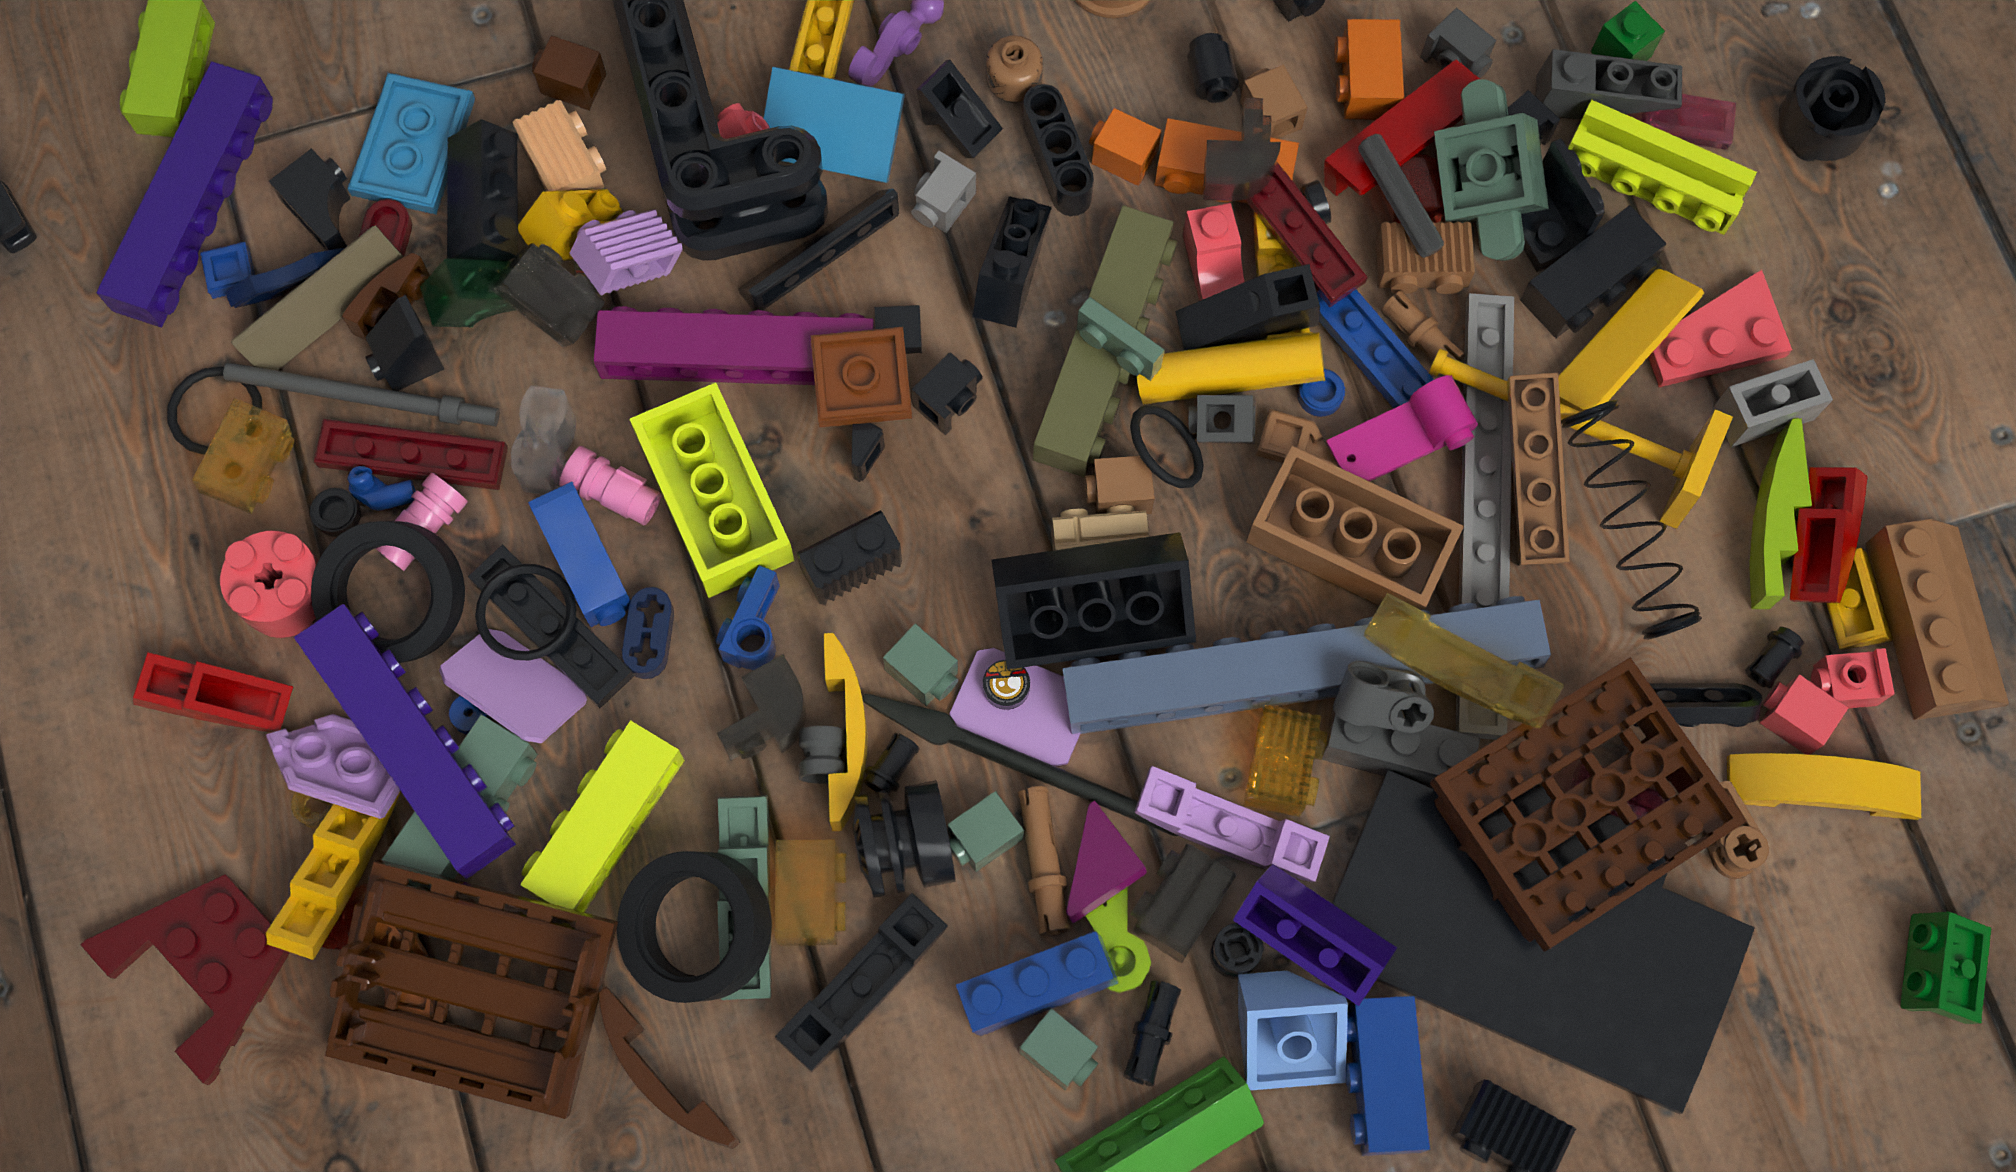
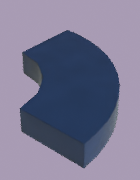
(273, 283)

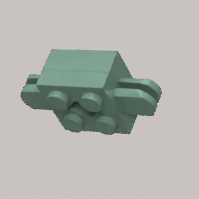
(1491, 170)

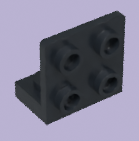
(1571, 212)

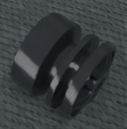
(904, 839)

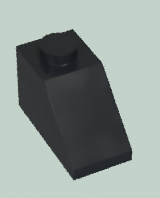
(401, 347)

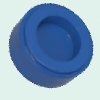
(1322, 397)

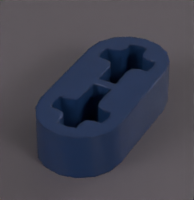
(637, 631)

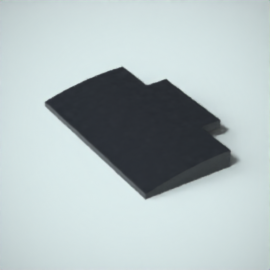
(1616, 999)

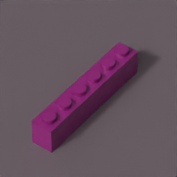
(713, 345)

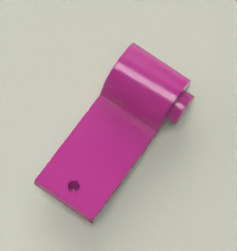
(1429, 421)

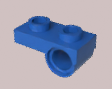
(755, 600)

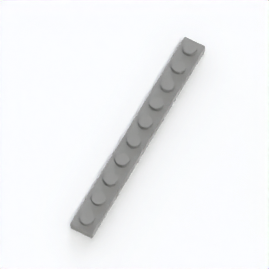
(1486, 483)

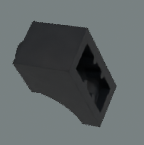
(315, 196)

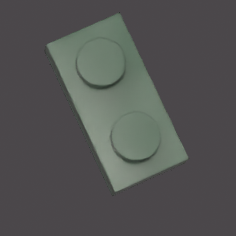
(1133, 349)

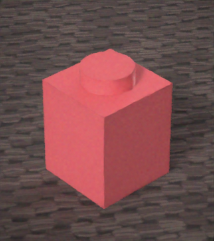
(1802, 714)

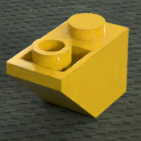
(560, 214)

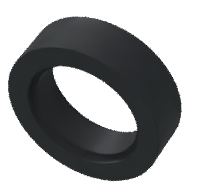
(435, 556)
(638, 926)

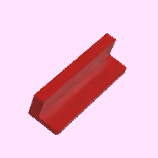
(1404, 127)

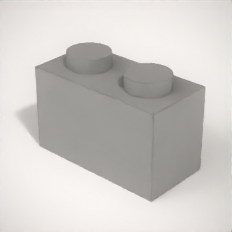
(1772, 400)

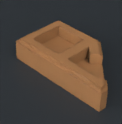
(1286, 430)

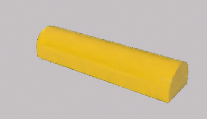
(821, 37)
(1235, 368)

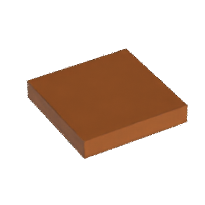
(861, 377)

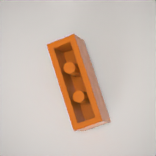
(1183, 153)

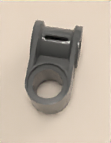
(1378, 694)

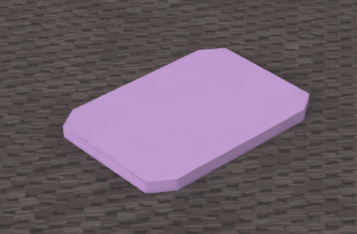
(519, 694)
(1034, 728)

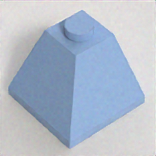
(1291, 1031)

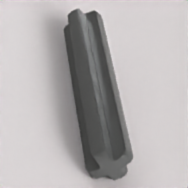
(1401, 195)

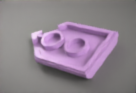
(334, 766)

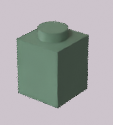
(922, 666)
(984, 832)
(1060, 1051)

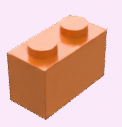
(1370, 67)

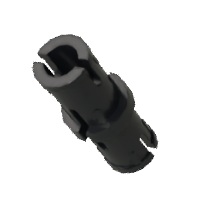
(1152, 1033)

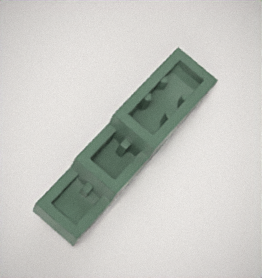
(745, 839)

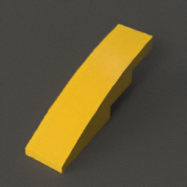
(326, 880)

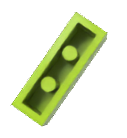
(166, 65)

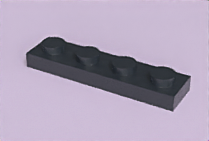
(541, 618)

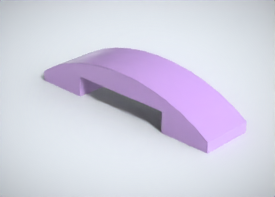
(1230, 827)

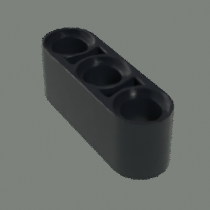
(1057, 131)

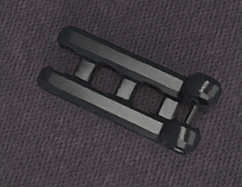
(700, 171)

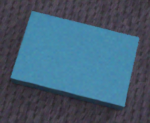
(849, 120)
(408, 142)

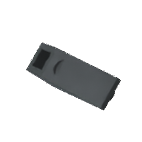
(1626, 85)

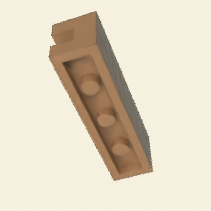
(1538, 469)

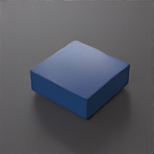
(226, 267)

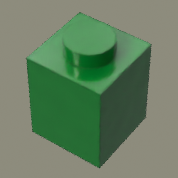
(1629, 35)

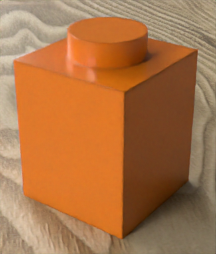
(1124, 146)

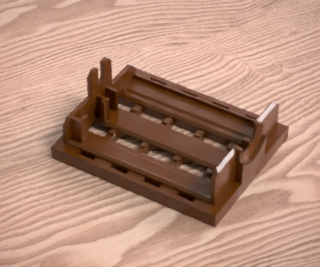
(1584, 883)
(453, 1049)

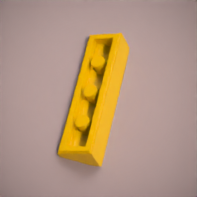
(1627, 340)

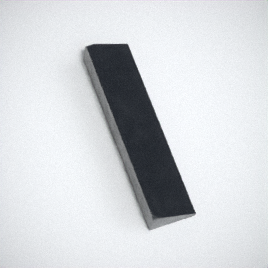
(821, 250)

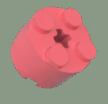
(257, 566)

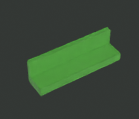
(1175, 1128)

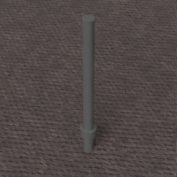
(448, 409)

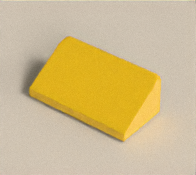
(1860, 614)

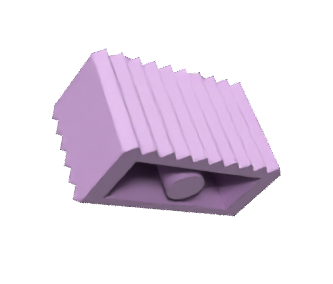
(625, 250)

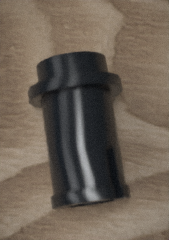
(1775, 656)
(891, 764)

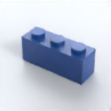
(1037, 984)
(1386, 1077)

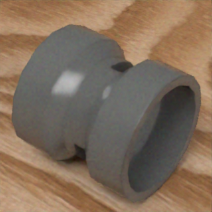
(822, 751)

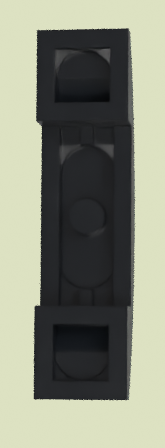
(862, 983)

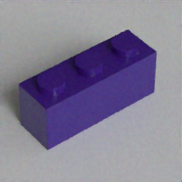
(1314, 934)

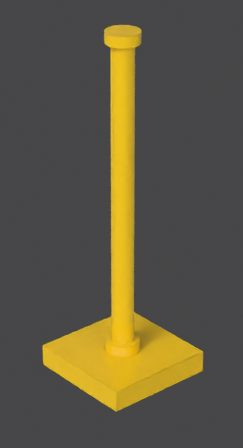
(1688, 467)

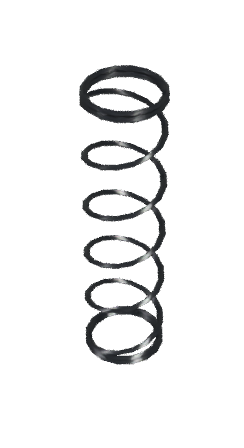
(1673, 624)

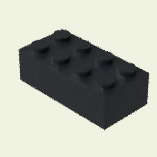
(1094, 600)

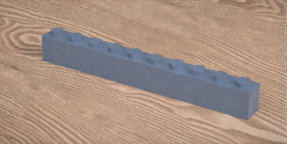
(1273, 669)

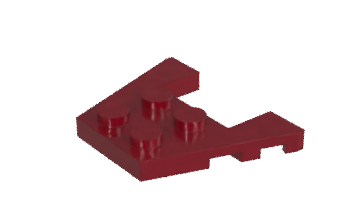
(218, 948)

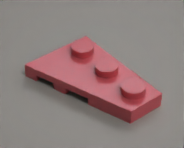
(1723, 335)

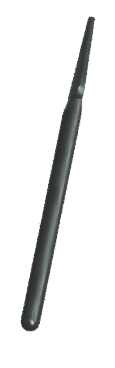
(940, 729)

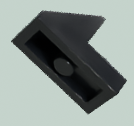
(957, 108)

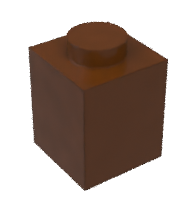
(569, 72)

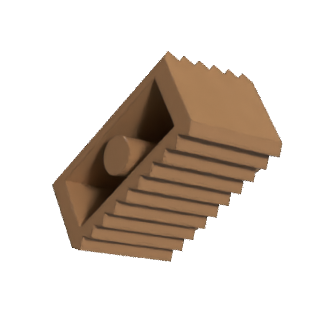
(1406, 271)

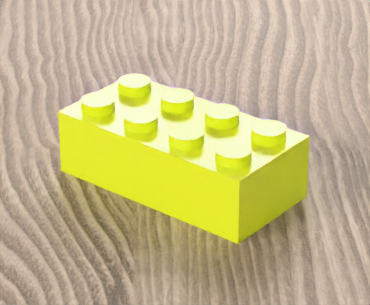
(712, 489)

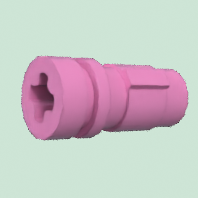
(614, 488)
(429, 510)

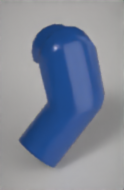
(376, 493)

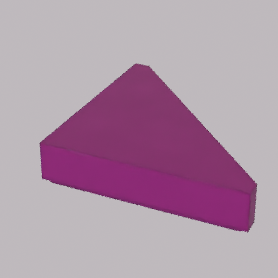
(1102, 866)

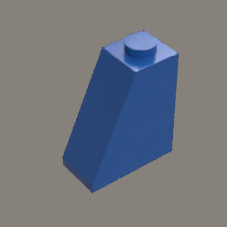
(581, 555)

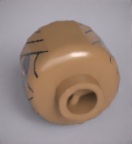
(1013, 67)

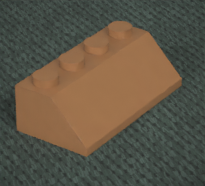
(1935, 619)

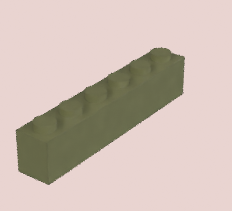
(1090, 376)

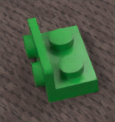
(1946, 966)

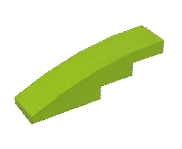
(1780, 496)

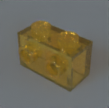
(244, 456)

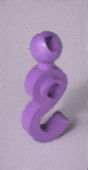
(898, 35)

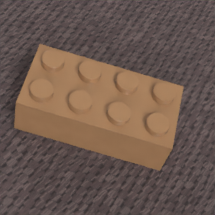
(1353, 531)

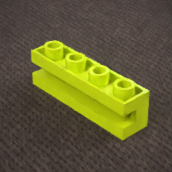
(1660, 168)
(603, 819)

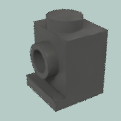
(1461, 40)
(1242, 413)

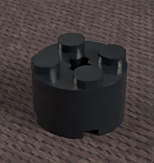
(1831, 109)

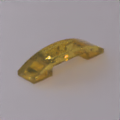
(1460, 665)

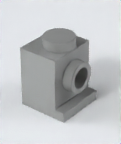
(943, 193)

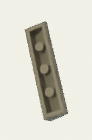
(315, 303)

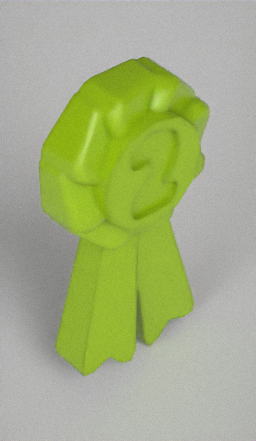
(1125, 950)

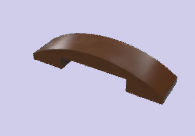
(623, 1029)

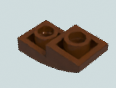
(381, 292)

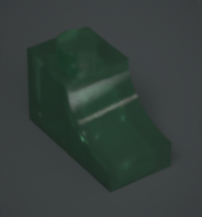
(461, 292)

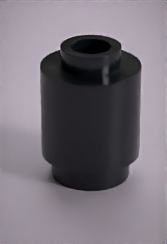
(1212, 68)

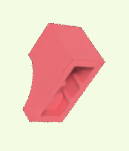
(1213, 249)

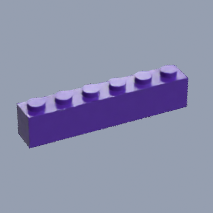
(186, 195)
(405, 740)

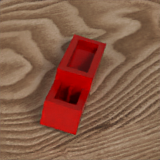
(1828, 534)
(211, 694)

